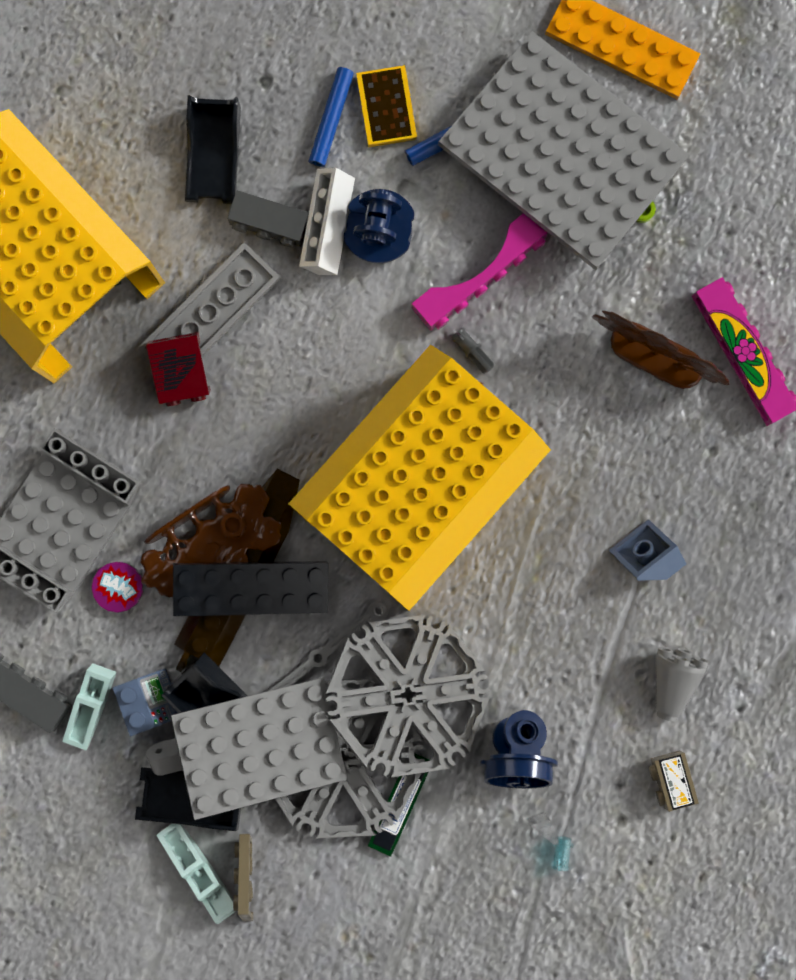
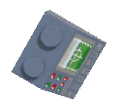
(142, 702)

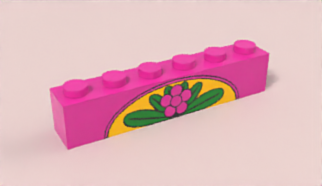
(744, 351)

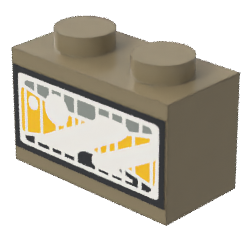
(673, 781)

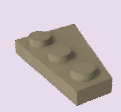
(243, 851)

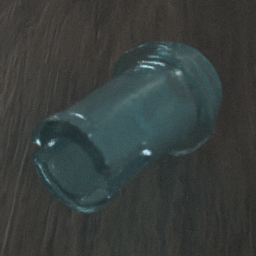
(562, 853)

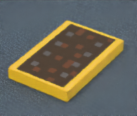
(386, 106)

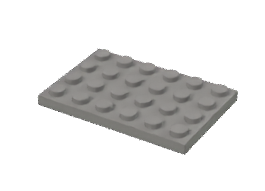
(258, 748)

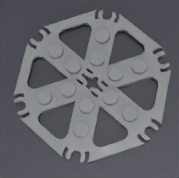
(399, 718)
(358, 784)

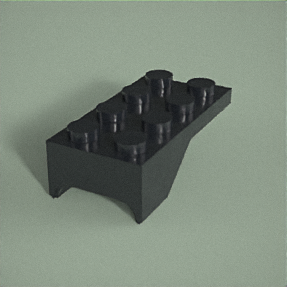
(212, 149)
(201, 686)
(168, 802)

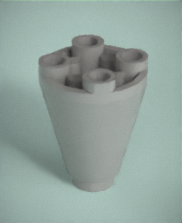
(676, 680)

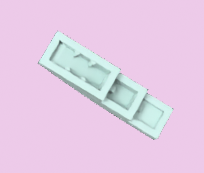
(197, 871)

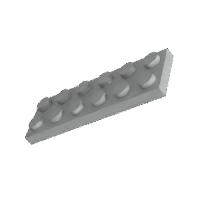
(219, 300)

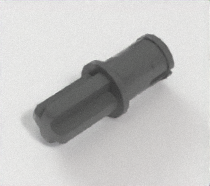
(473, 351)

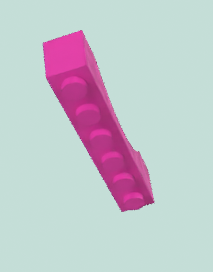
(440, 302)

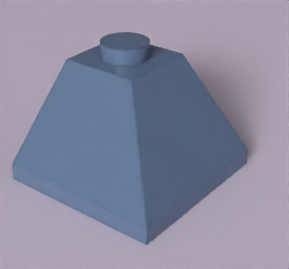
(648, 553)

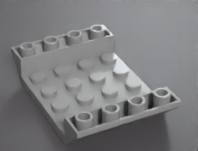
(61, 520)

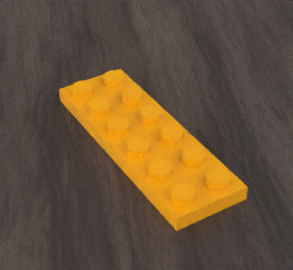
(623, 45)

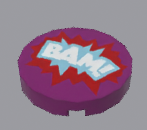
(117, 587)

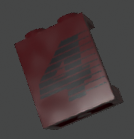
(178, 369)

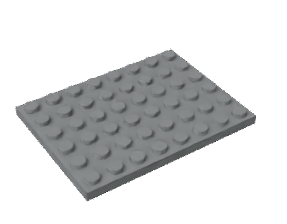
(563, 150)

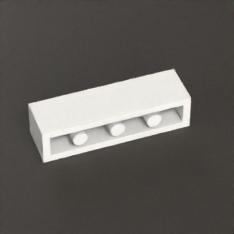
(327, 221)

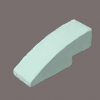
(89, 706)

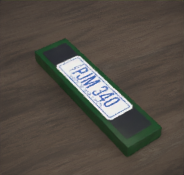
(387, 840)

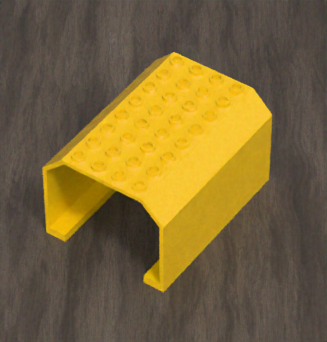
(54, 251)
(420, 476)

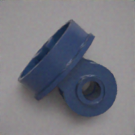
(379, 226)
(519, 750)

